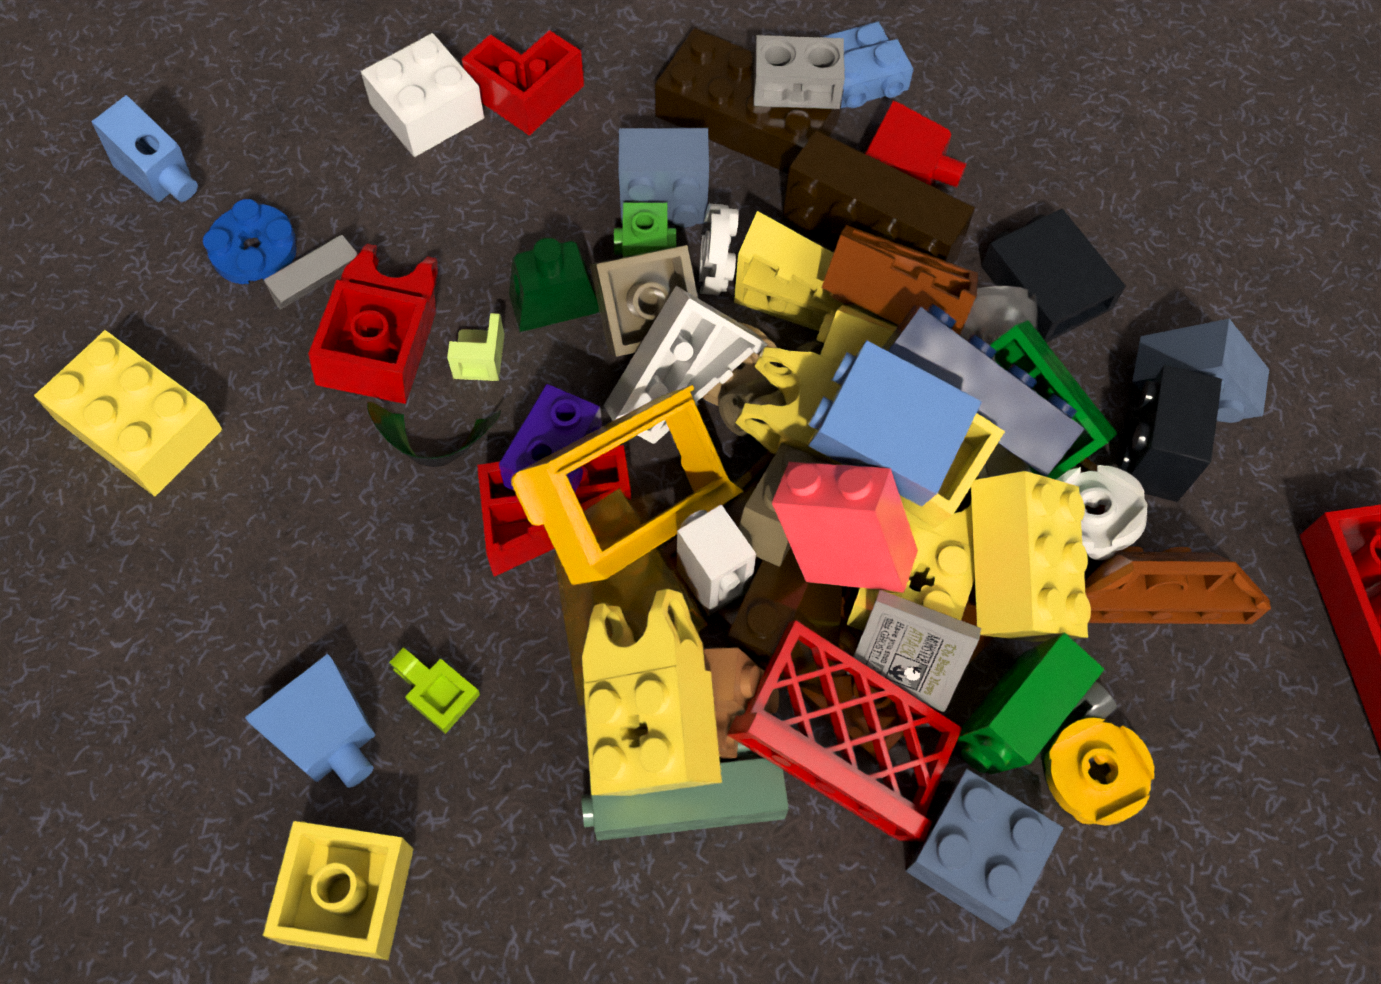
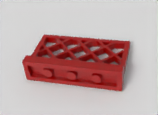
(819, 766)

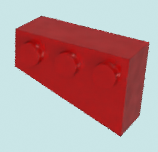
(507, 531)

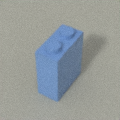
(893, 419)

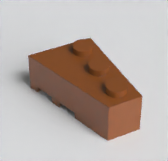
(895, 277)

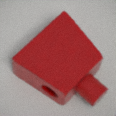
(915, 147)

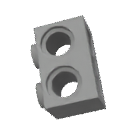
(798, 72)

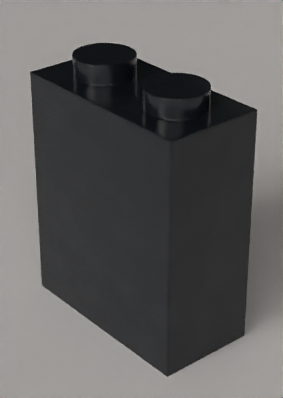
(1058, 267)

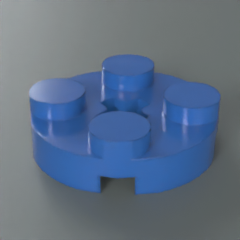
(246, 221)

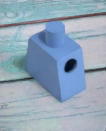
(151, 164)
(318, 724)

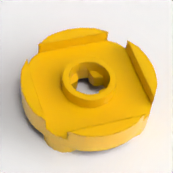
(1088, 798)

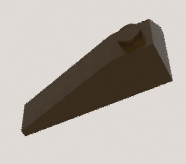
(773, 601)

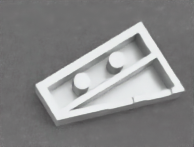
(682, 349)

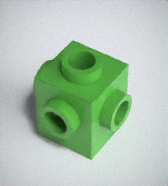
(643, 229)

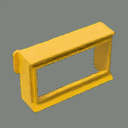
(552, 502)

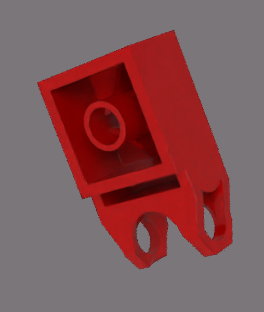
(375, 329)

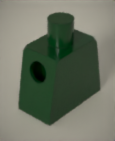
(550, 285)

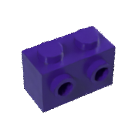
(550, 426)

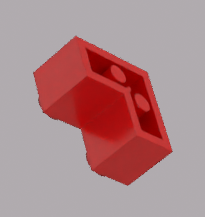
(529, 85)

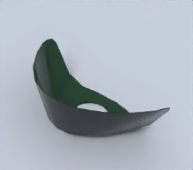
(393, 430)

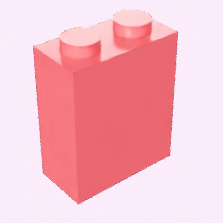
(846, 525)

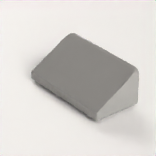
(310, 271)

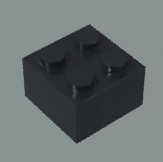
(1171, 431)

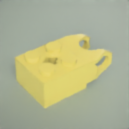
(803, 387)
(941, 569)
(648, 703)

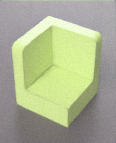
(478, 352)

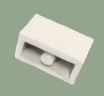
(714, 558)

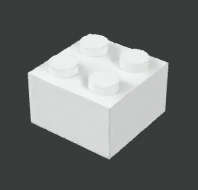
(423, 94)

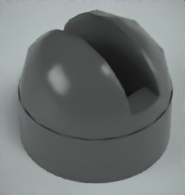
(1100, 700)

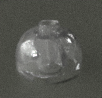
(998, 311)

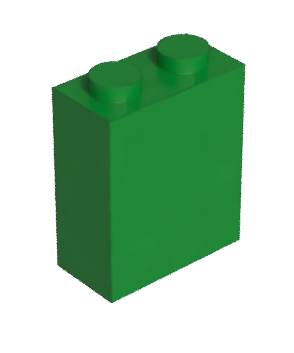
(1027, 705)

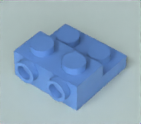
(872, 65)

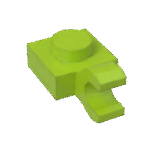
(438, 692)

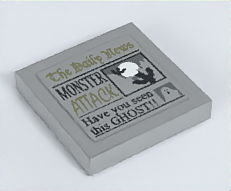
(917, 648)

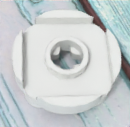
(716, 263)
(1124, 510)

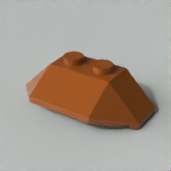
(1173, 589)

